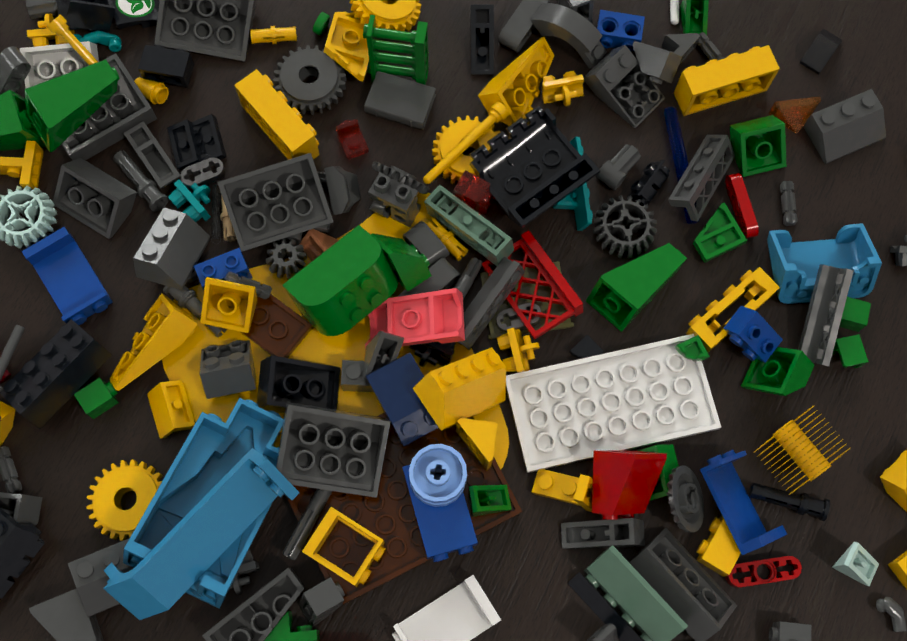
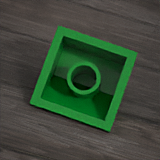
(759, 145)
(405, 261)

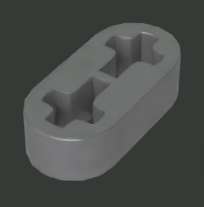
(203, 172)
(517, 324)

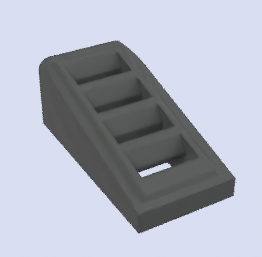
(605, 633)

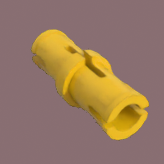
(273, 35)
(448, 239)

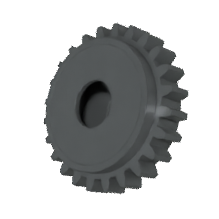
(314, 95)

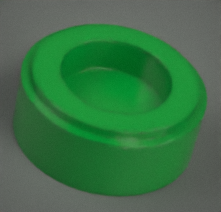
(321, 23)

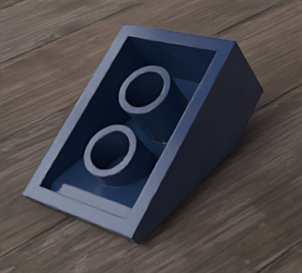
(400, 403)

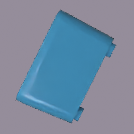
(797, 263)

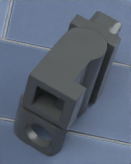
(398, 196)

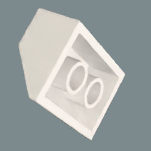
(54, 61)

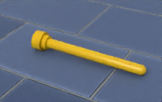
(60, 27)
(497, 113)

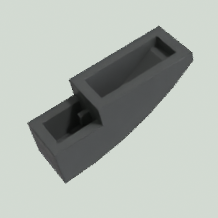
(152, 154)

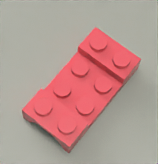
(421, 317)

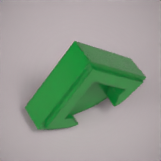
(693, 349)

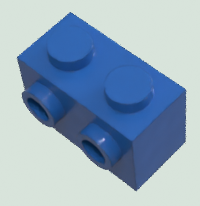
(752, 334)

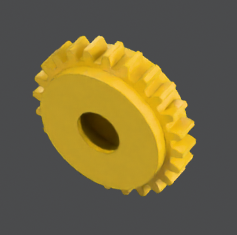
(388, 13)
(451, 138)
(110, 490)

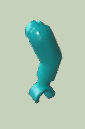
(111, 40)

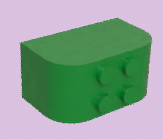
(343, 283)

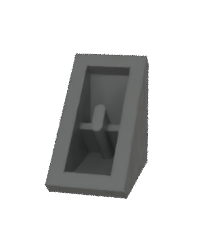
(381, 351)

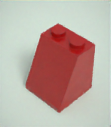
(624, 481)

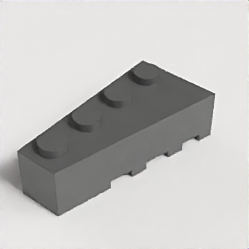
(259, 613)

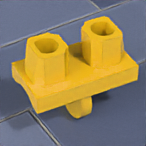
(41, 36)
(562, 89)
(514, 340)

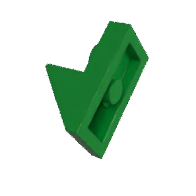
(284, 631)

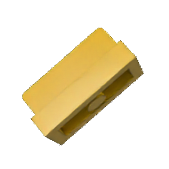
(170, 408)

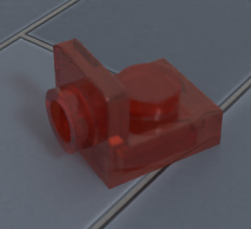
(351, 139)

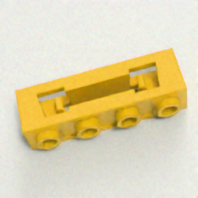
(758, 284)

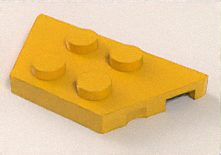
(347, 45)

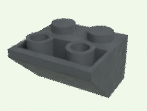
(227, 369)

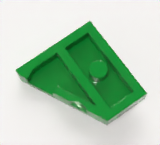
(719, 235)

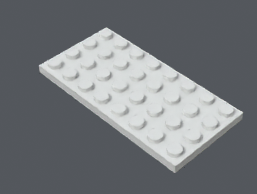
(609, 403)

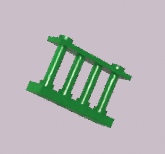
(418, 50)

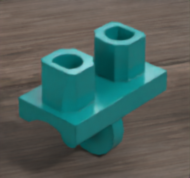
(182, 195)

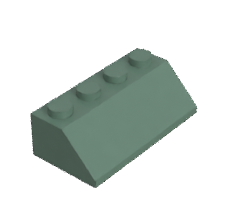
(634, 597)

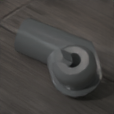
(895, 611)

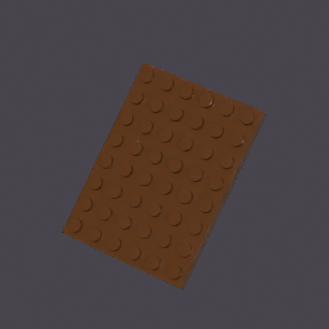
(393, 515)

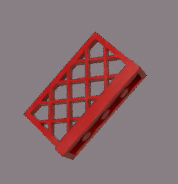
(553, 279)

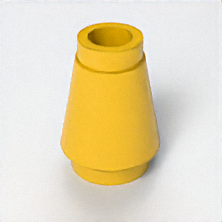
(152, 90)

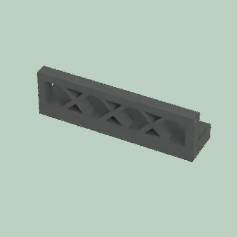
(702, 172)
(490, 299)
(825, 313)

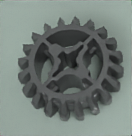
(642, 222)

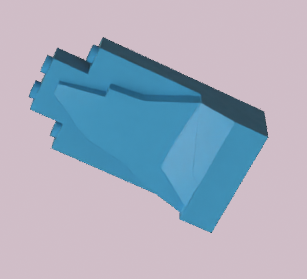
(200, 464)

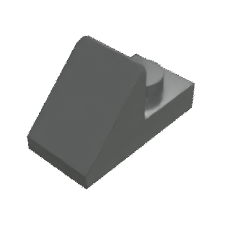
(681, 44)

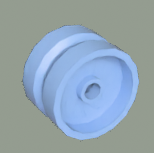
(443, 460)

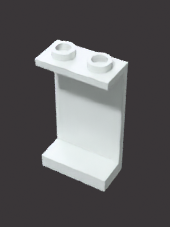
(452, 617)

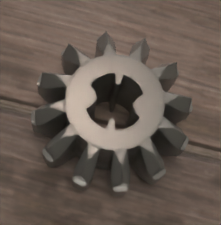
(276, 258)

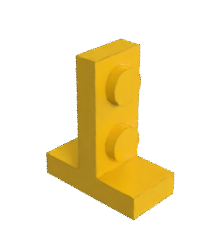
(25, 168)
(564, 488)

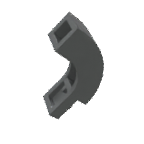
(571, 27)

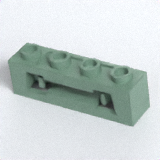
(469, 225)

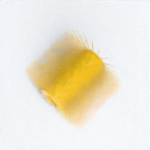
(801, 450)

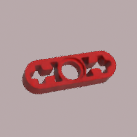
(741, 205)
(779, 561)

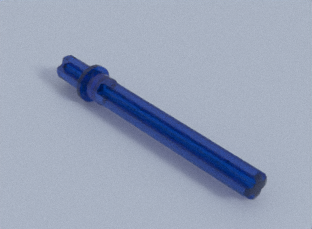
(677, 147)

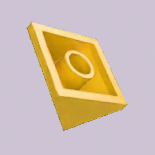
(228, 305)
(479, 437)

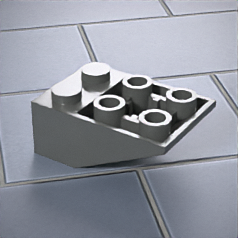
(623, 86)

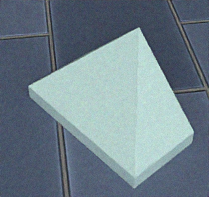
(857, 564)

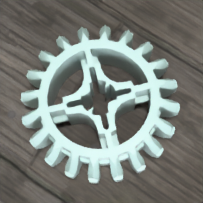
(29, 204)

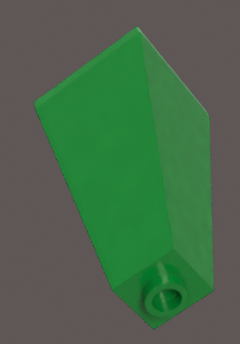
(68, 101)
(15, 124)
(630, 287)

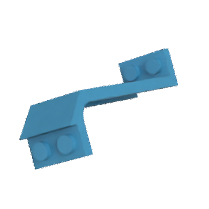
(199, 537)

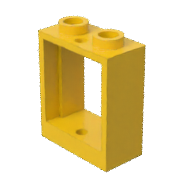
(323, 531)

